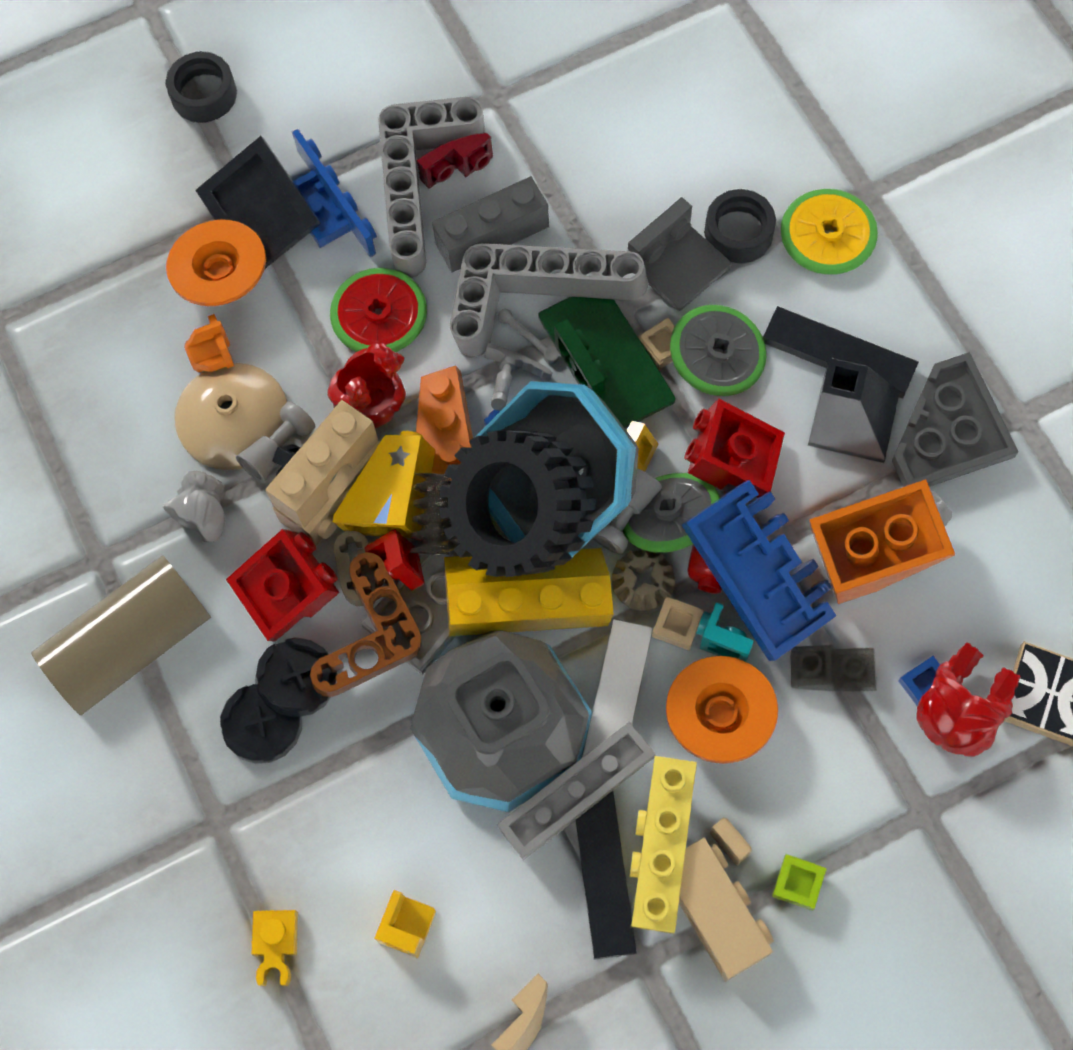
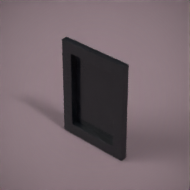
(261, 196)

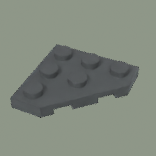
(952, 427)

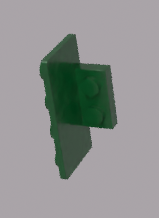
(607, 356)

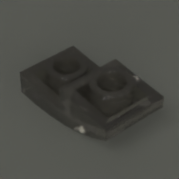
(833, 669)

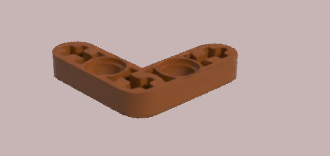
(379, 641)

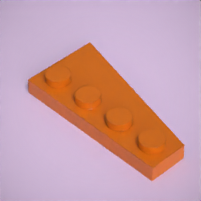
(444, 416)

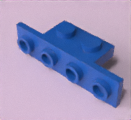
(330, 205)

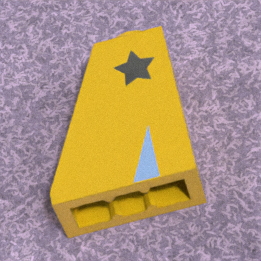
(384, 489)

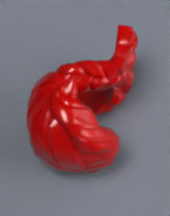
(370, 383)
(954, 716)

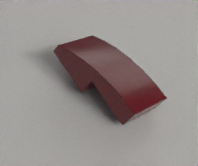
(464, 154)

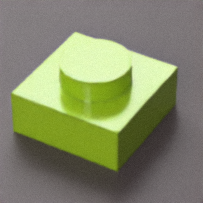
(799, 882)

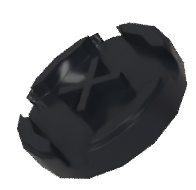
(285, 677)
(256, 730)

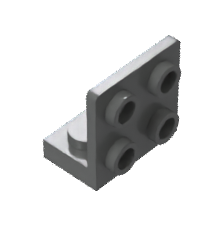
(678, 257)

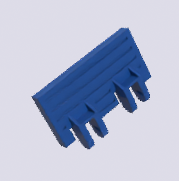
(757, 570)

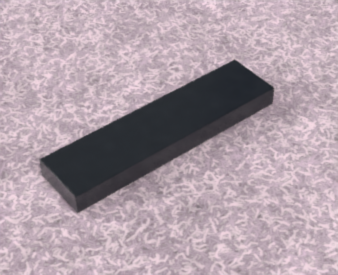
(820, 342)
(605, 881)

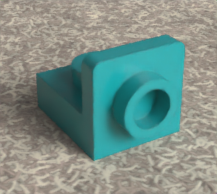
(722, 641)

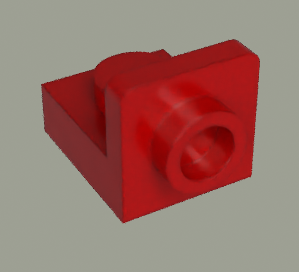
(398, 561)

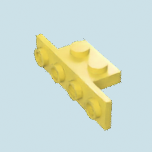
(664, 845)

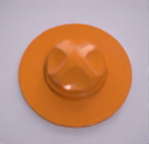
(216, 262)
(721, 709)

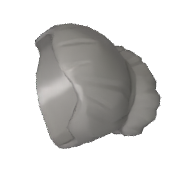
(199, 505)

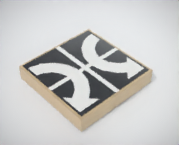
(1044, 693)

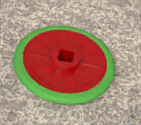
(374, 288)

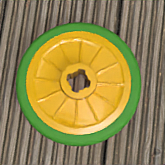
(839, 250)

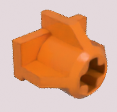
(209, 347)

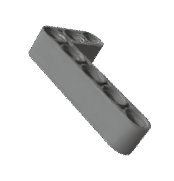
(417, 134)
(535, 279)

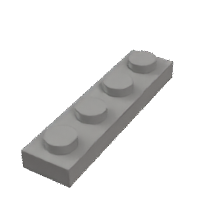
(576, 790)

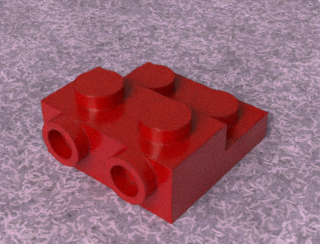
(734, 448)
(283, 583)

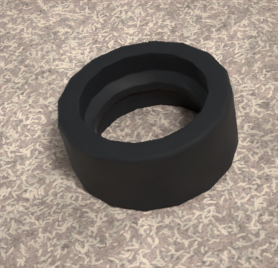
(195, 65)
(747, 202)

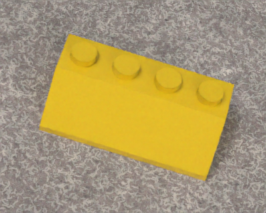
(551, 600)

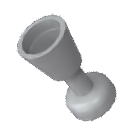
(258, 457)
(612, 536)

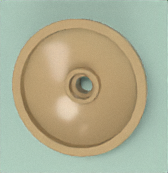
(218, 434)

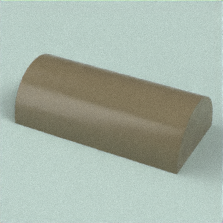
(120, 635)

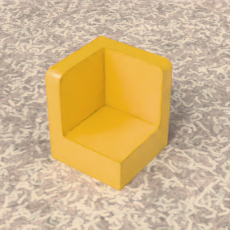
(405, 924)

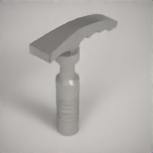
(508, 361)

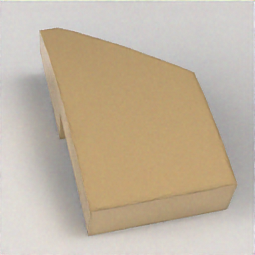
(524, 1029)

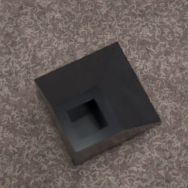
(854, 411)

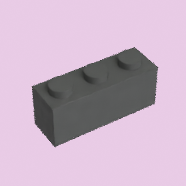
(496, 219)

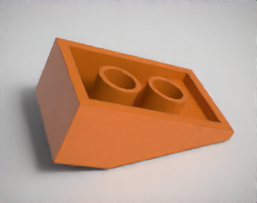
(881, 540)

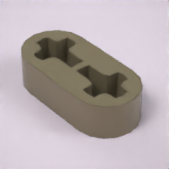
(343, 563)

